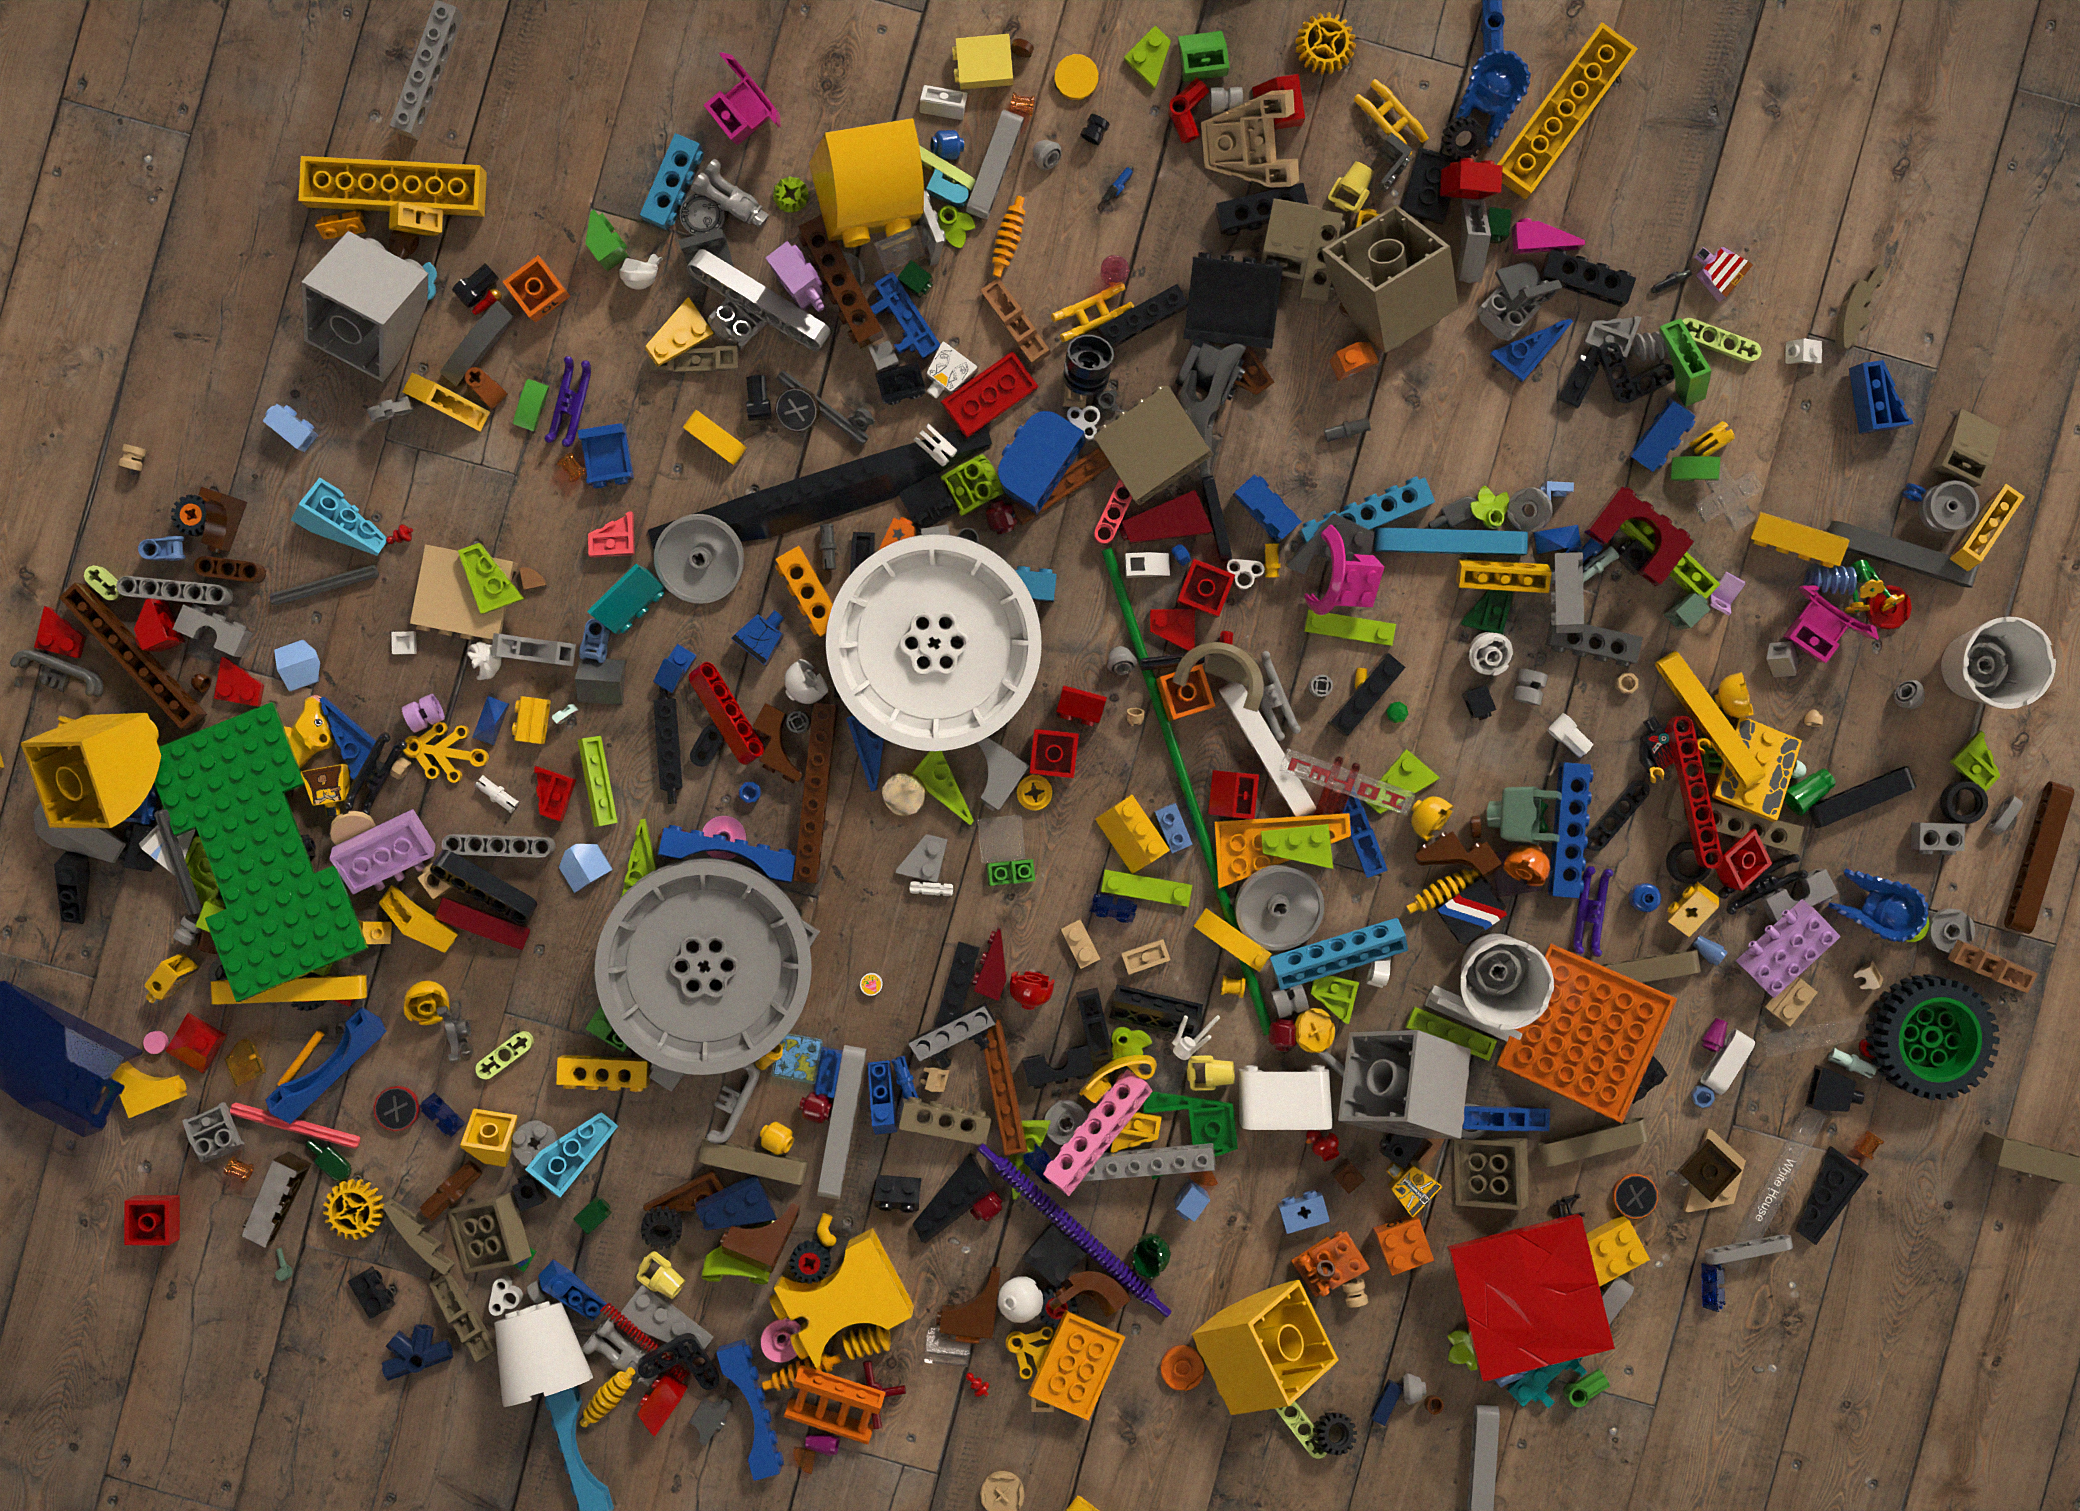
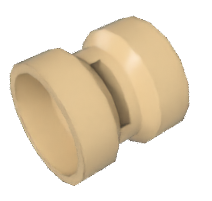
(132, 457)
(1355, 1293)

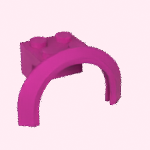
(743, 107)
(1351, 582)
(1822, 625)

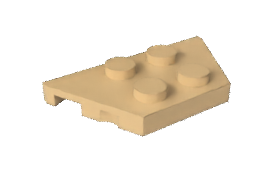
(1695, 1200)

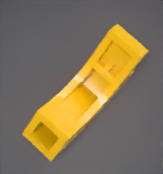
(1232, 940)

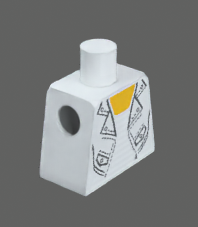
(949, 371)

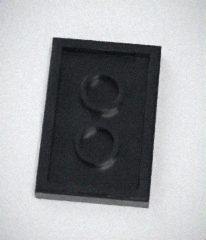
(1423, 190)

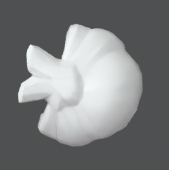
(639, 274)
(481, 656)

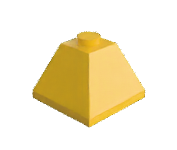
(490, 1136)

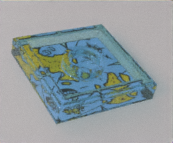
(799, 1058)

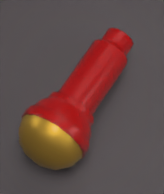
(492, 296)

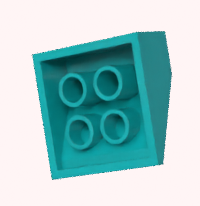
(628, 599)

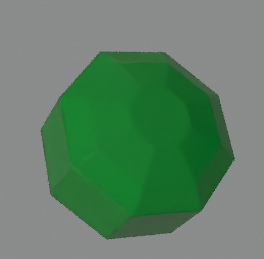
(1396, 712)

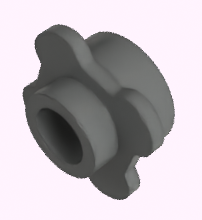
(1111, 405)
(862, 419)

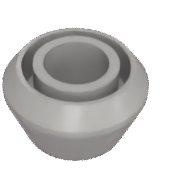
(1046, 154)
(1121, 661)
(1909, 694)
(1412, 1389)

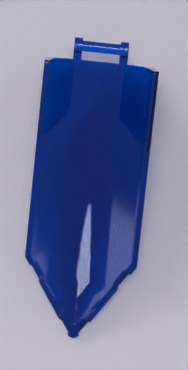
(58, 1061)

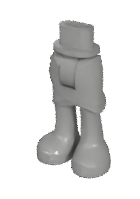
(738, 203)
(629, 1353)

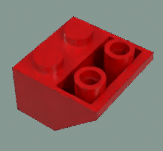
(1233, 794)

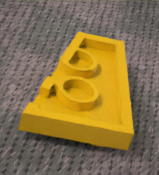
(680, 333)

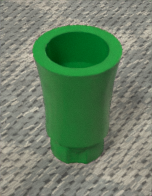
(1809, 791)

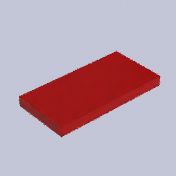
(989, 394)

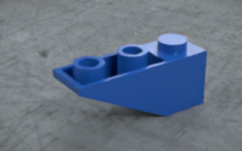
(882, 1098)
(570, 1290)

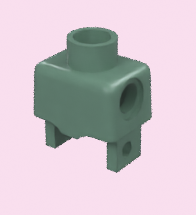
(1520, 814)

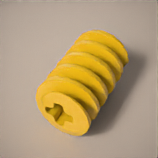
(866, 1342)

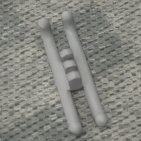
(1274, 696)
(734, 1104)

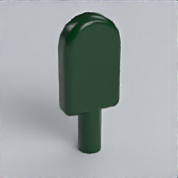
(330, 1161)

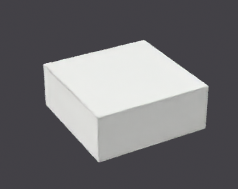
(404, 643)

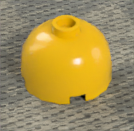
(1734, 696)
(1430, 816)
(423, 1000)

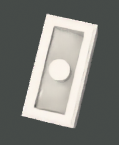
(943, 102)

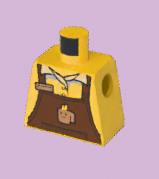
(328, 786)

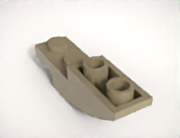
(1853, 314)

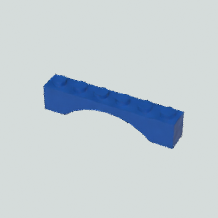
(773, 864)
(295, 1096)
(737, 1366)

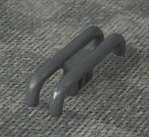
(59, 671)

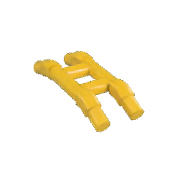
(1391, 102)
(1079, 308)

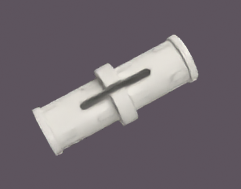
(497, 794)

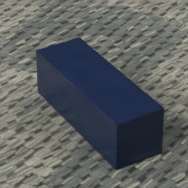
(1386, 1402)

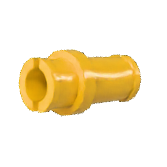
(1272, 560)

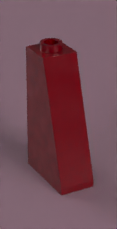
(1170, 520)

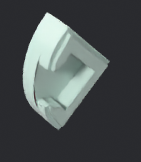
(561, 717)

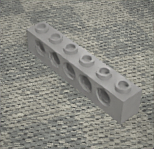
(426, 70)
(1153, 1162)

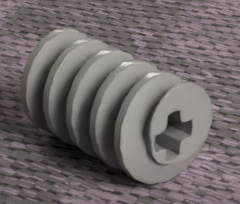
(1649, 345)

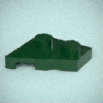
(1489, 612)

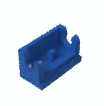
(828, 1071)

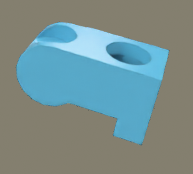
(946, 191)

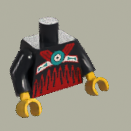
(1656, 750)

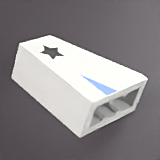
(155, 847)

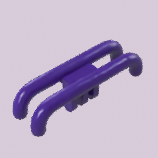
(569, 402)
(1591, 911)

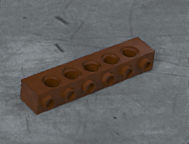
(862, 334)

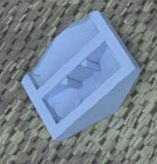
(297, 665)
(583, 865)

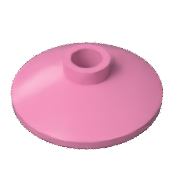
(727, 825)
(779, 1350)

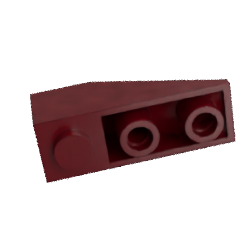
(993, 973)

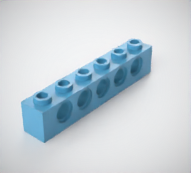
(1417, 488)
(1339, 953)

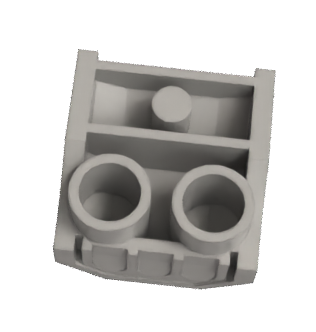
(1500, 317)
(734, 324)
(208, 1133)

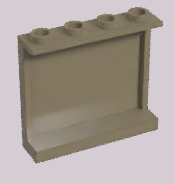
(1152, 444)

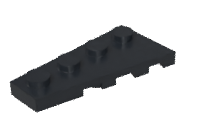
(1831, 1192)

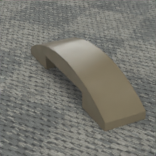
(701, 360)

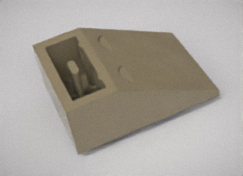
(1289, 236)
(1968, 449)

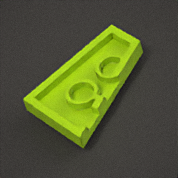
(487, 580)
(1408, 774)
(1300, 844)

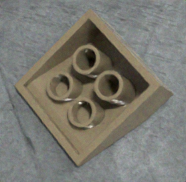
(1491, 1172)
(489, 1233)

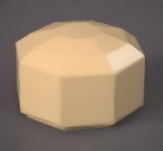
(1626, 683)
(400, 768)

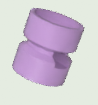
(416, 716)

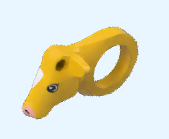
(310, 731)

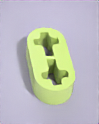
(101, 587)

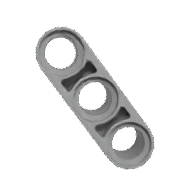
(1615, 1295)

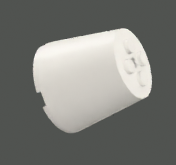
(2013, 663)
(1516, 992)
(538, 1353)

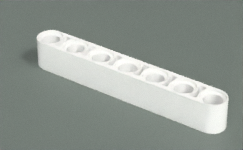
(1267, 750)

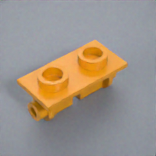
(332, 227)

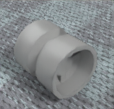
(1224, 100)
(1533, 694)
(1289, 1000)

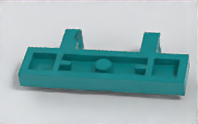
(1536, 1380)

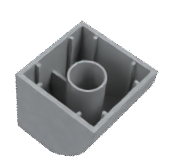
(364, 304)
(1405, 1084)

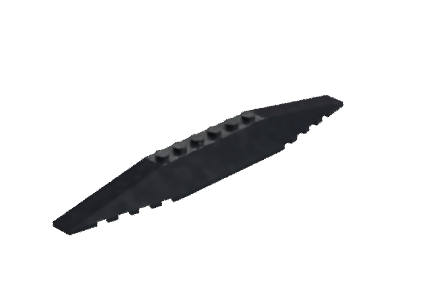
(836, 489)

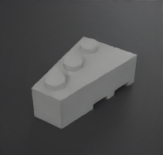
(1568, 593)

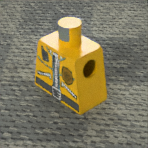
(169, 977)
(1412, 1186)

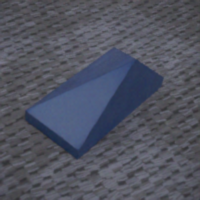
(1557, 539)
(490, 720)

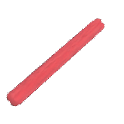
(296, 1126)

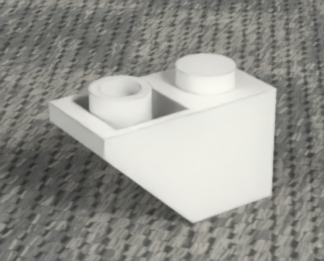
(1147, 564)

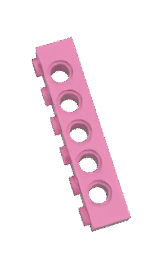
(1097, 1143)

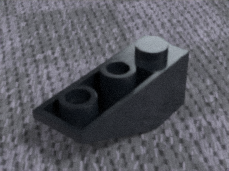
(72, 884)

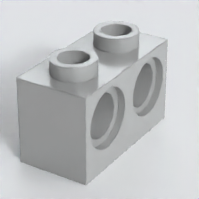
(1938, 834)

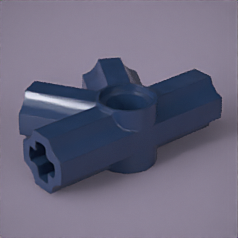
(419, 1346)

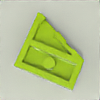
(1149, 55)
(1977, 762)
(1336, 994)

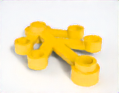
(441, 751)
(1037, 1352)

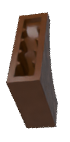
(222, 519)
(761, 1245)
(974, 1316)

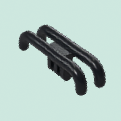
(374, 773)
(1764, 883)

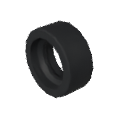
(1981, 802)
(1673, 870)

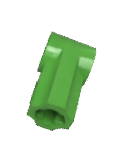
(1589, 1387)

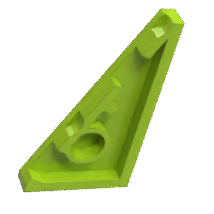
(942, 785)
(642, 857)
(1034, 1134)

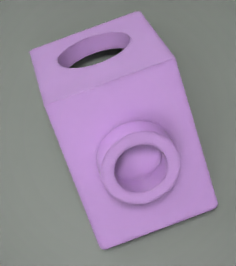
(1726, 593)

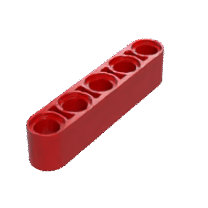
(726, 713)

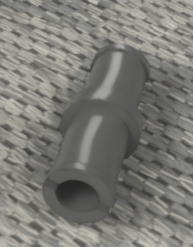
(1347, 429)
(828, 547)

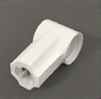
(1565, 731)

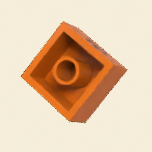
(536, 288)
(1185, 700)
(1403, 1244)

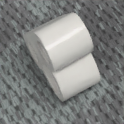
(1081, 423)
(1245, 567)
(1379, 972)
(498, 1295)

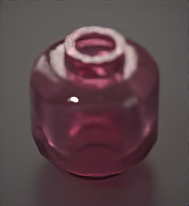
(1112, 264)

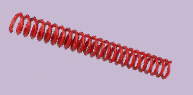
(642, 1337)

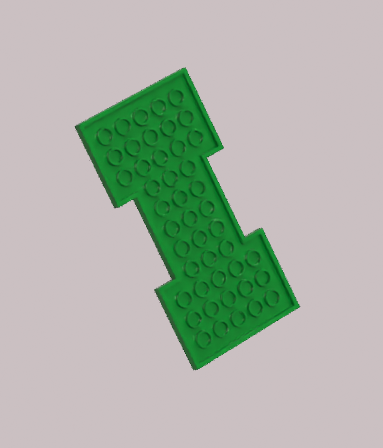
(278, 910)

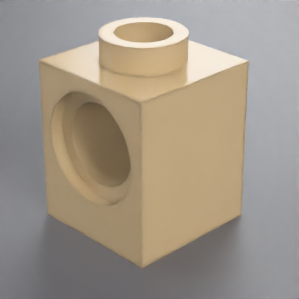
(433, 890)

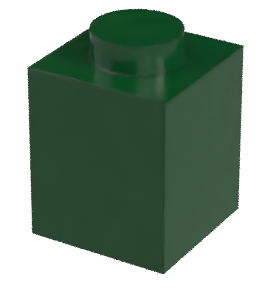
(1499, 224)
(916, 279)
(593, 1214)

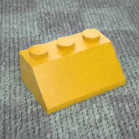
(1132, 834)

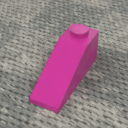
(1538, 237)

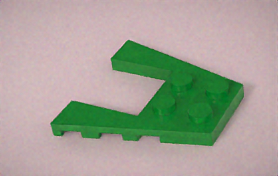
(1209, 1119)

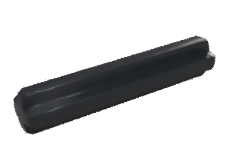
(1163, 661)

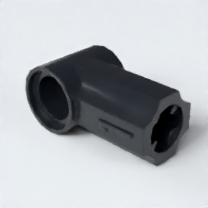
(471, 289)
(758, 404)

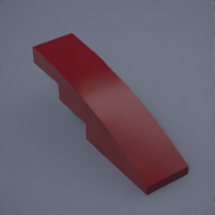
(482, 923)

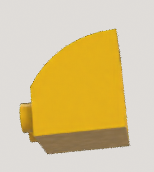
(869, 181)
(94, 769)
(1265, 1349)

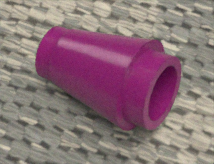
(1715, 1036)
(823, 1443)

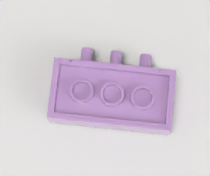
(797, 276)
(383, 852)
(1787, 948)

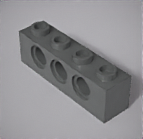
(1628, 644)

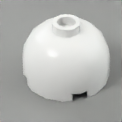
(803, 683)
(1020, 1299)

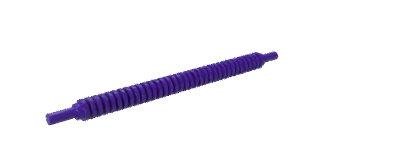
(1074, 1230)

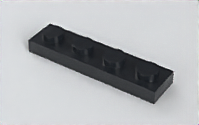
(958, 982)

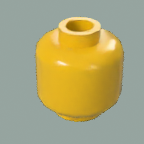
(776, 1138)

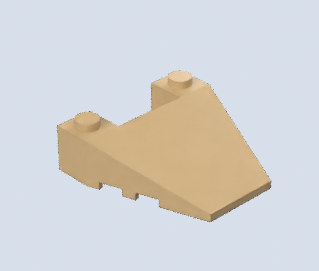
(1244, 141)

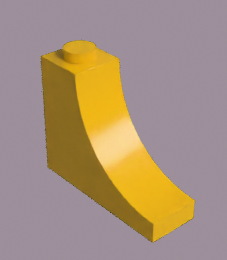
(446, 401)
(417, 922)
(145, 1091)

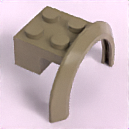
(1229, 663)

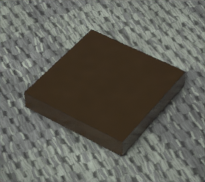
(1709, 1170)

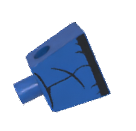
(761, 636)

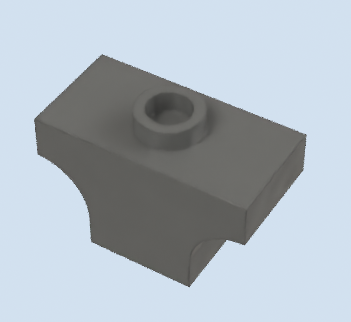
(710, 1418)

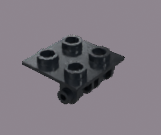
(928, 502)

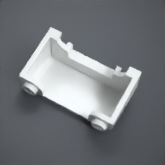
(1285, 1099)

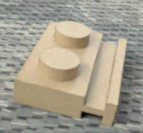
(1791, 1001)

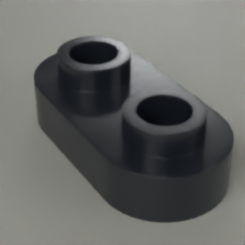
(706, 745)

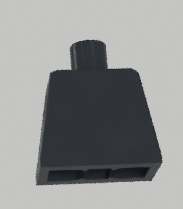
(1832, 1091)

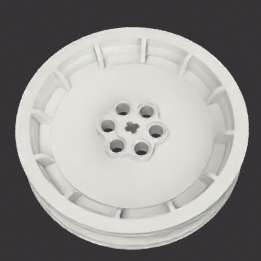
(934, 704)

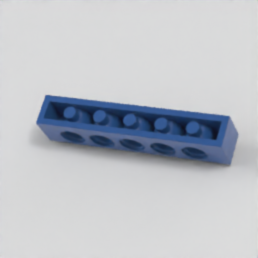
(1562, 819)

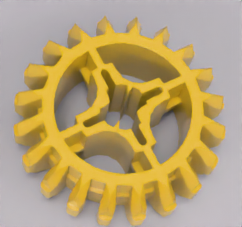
(1340, 32)
(356, 1217)

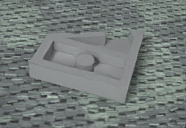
(1614, 330)
(925, 859)

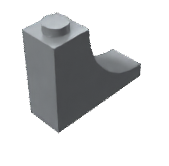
(1474, 240)
(1004, 773)

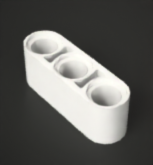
(1727, 1062)

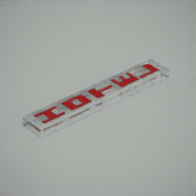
(1347, 781)

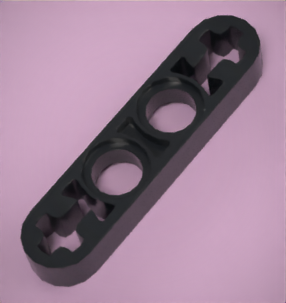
(1216, 518)
(1619, 818)

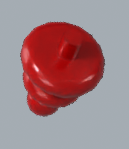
(400, 535)
(981, 1389)

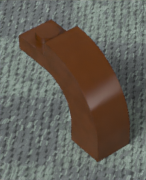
(1095, 1285)

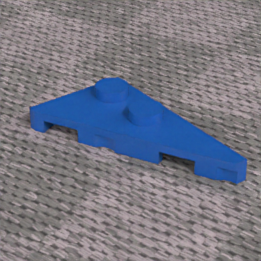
(1524, 354)
(349, 736)
(869, 750)

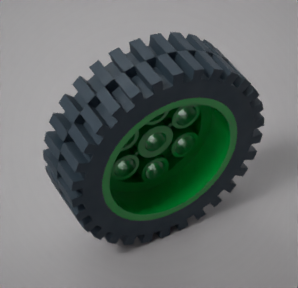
(1956, 1062)

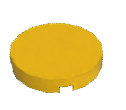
(1076, 77)
(1314, 1030)

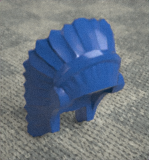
(1495, 88)
(1889, 910)

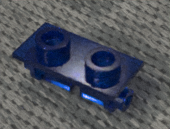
(1103, 907)
(449, 1121)
(1038, 1161)
(1713, 1296)

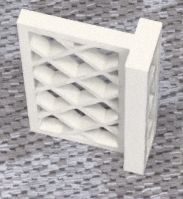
(1454, 1006)

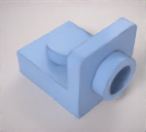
(1559, 489)

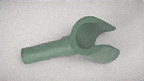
(285, 1270)

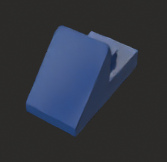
(674, 668)

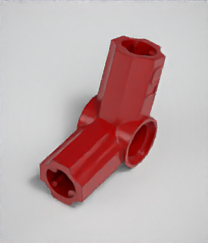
(1184, 121)

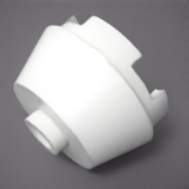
(1490, 653)

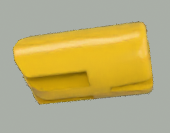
(1717, 436)

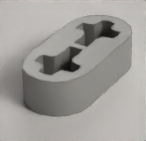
(2004, 815)

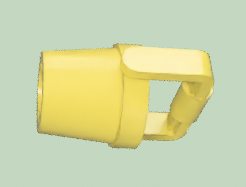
(1355, 182)
(1216, 1072)
(665, 1279)

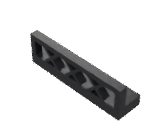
(1157, 1007)

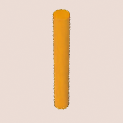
(301, 1058)

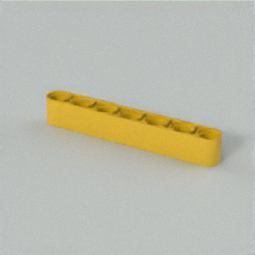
(1710, 719)
(299, 989)

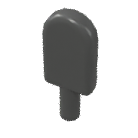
(1454, 513)

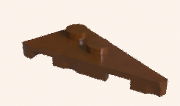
(685, 1196)

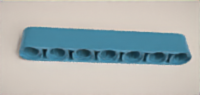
(1450, 541)

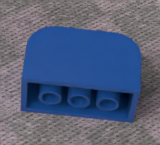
(1039, 458)

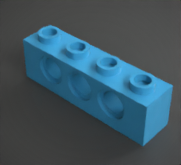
(678, 149)

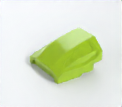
(973, 484)

